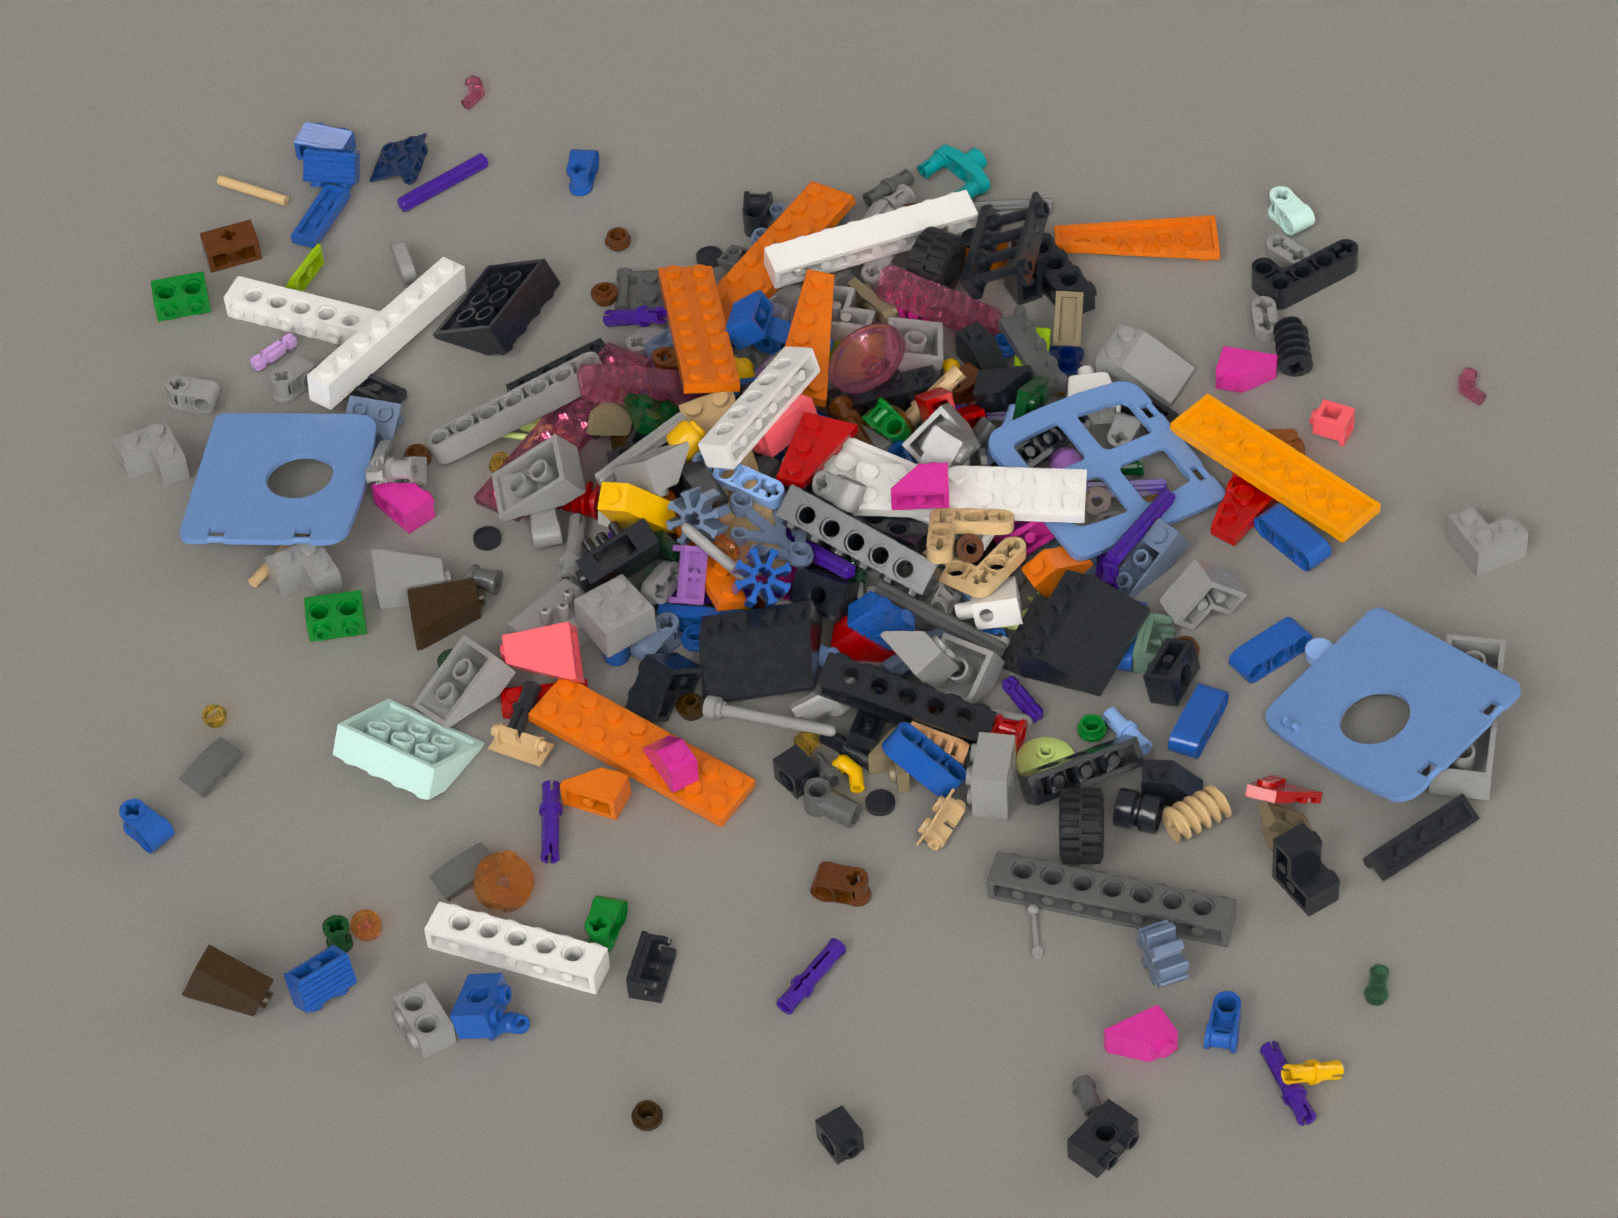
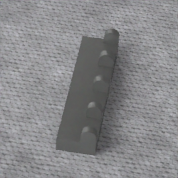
(1032, 349)

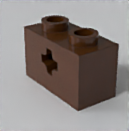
(230, 246)

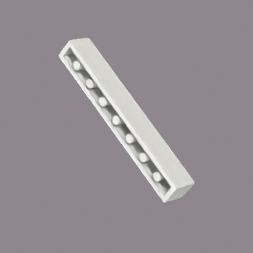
(867, 238)
(386, 333)

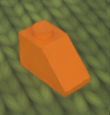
(1048, 568)
(597, 792)

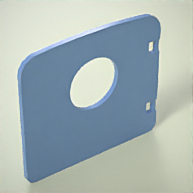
(244, 452)
(1395, 658)

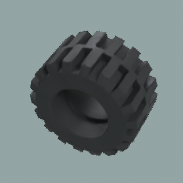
(938, 257)
(1081, 825)

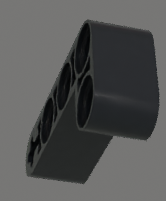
(1305, 276)

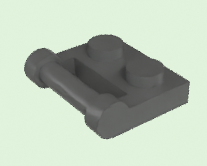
(647, 289)

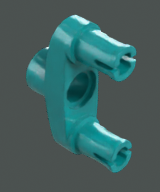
(965, 166)

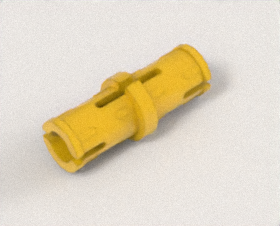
(1312, 1072)

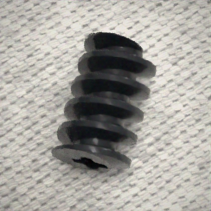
(1292, 346)

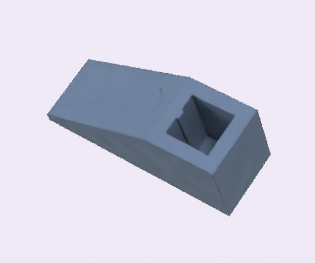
(1151, 558)

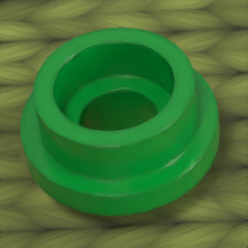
(1091, 728)

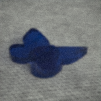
(1068, 358)

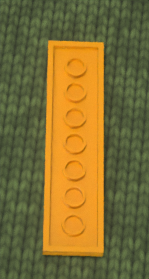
(1275, 468)

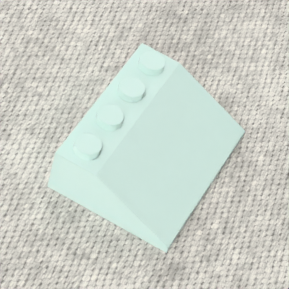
(405, 748)

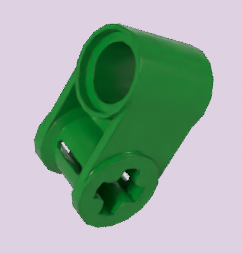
(887, 421)
(605, 920)

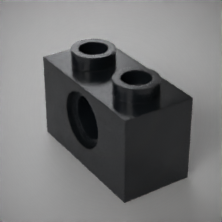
(839, 592)
(1171, 671)
(1087, 1143)

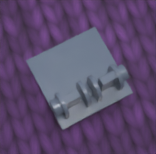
(384, 414)

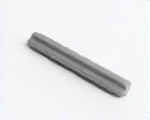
(649, 442)

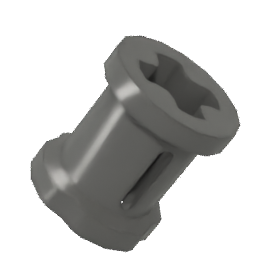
(486, 579)

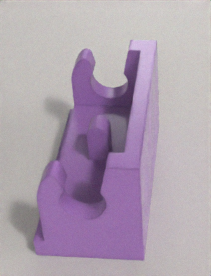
(690, 575)

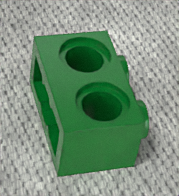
(180, 296)
(335, 615)

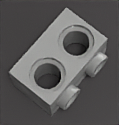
(424, 1020)

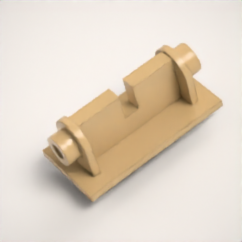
(526, 748)
(946, 811)

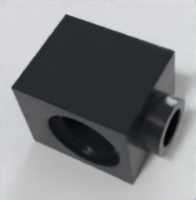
(794, 769)
(839, 1135)

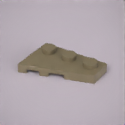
(868, 300)

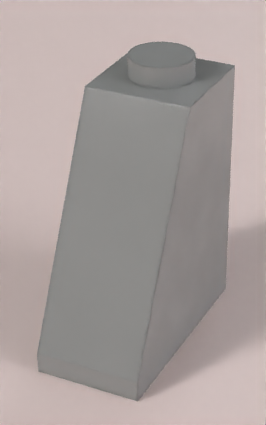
(403, 571)

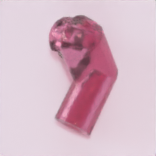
(475, 94)
(1468, 388)

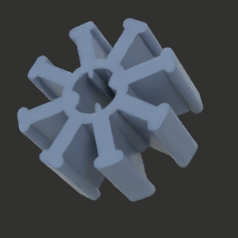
(701, 503)
(1162, 953)

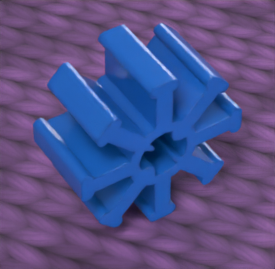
(765, 569)

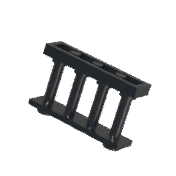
(988, 236)

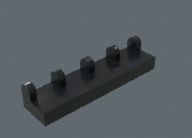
(1421, 837)

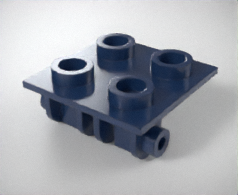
(401, 158)

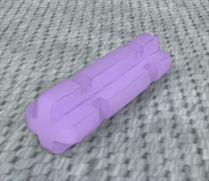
(273, 352)

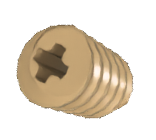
(1195, 810)

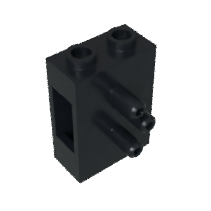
(623, 554)

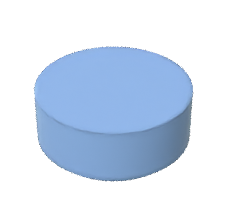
(1315, 649)

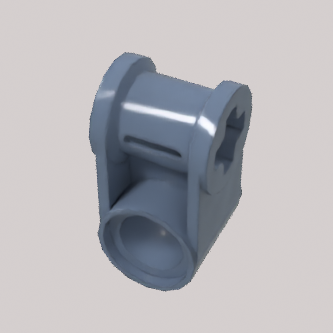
(663, 641)

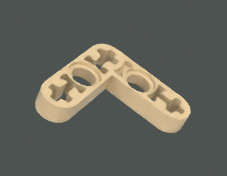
(962, 522)
(973, 576)

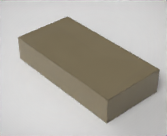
(1068, 319)

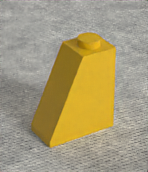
(630, 504)

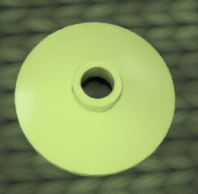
(1041, 752)

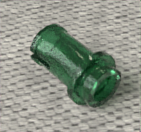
(1376, 991)

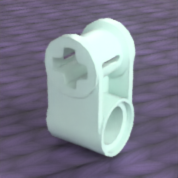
(1289, 211)

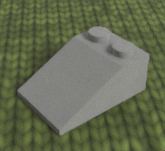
(1146, 362)
(539, 479)
(463, 683)

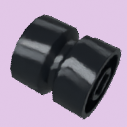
(1137, 810)

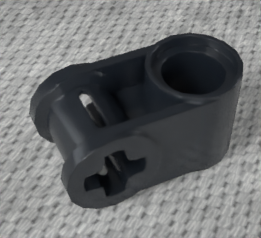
(756, 211)

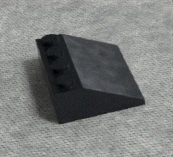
(499, 306)
(1081, 634)
(760, 651)

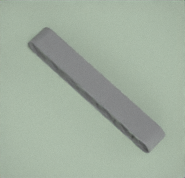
(508, 411)

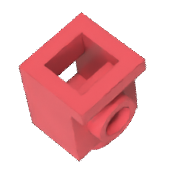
(1333, 421)

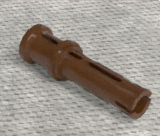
(842, 409)

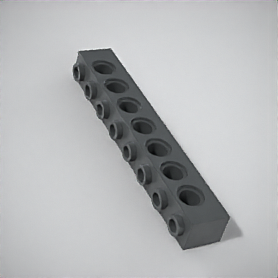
(1111, 898)

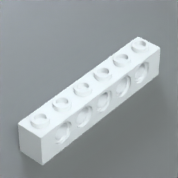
(295, 310)
(759, 407)
(517, 947)

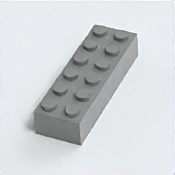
(1474, 767)

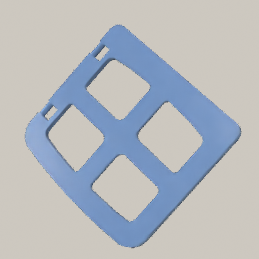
(1105, 464)

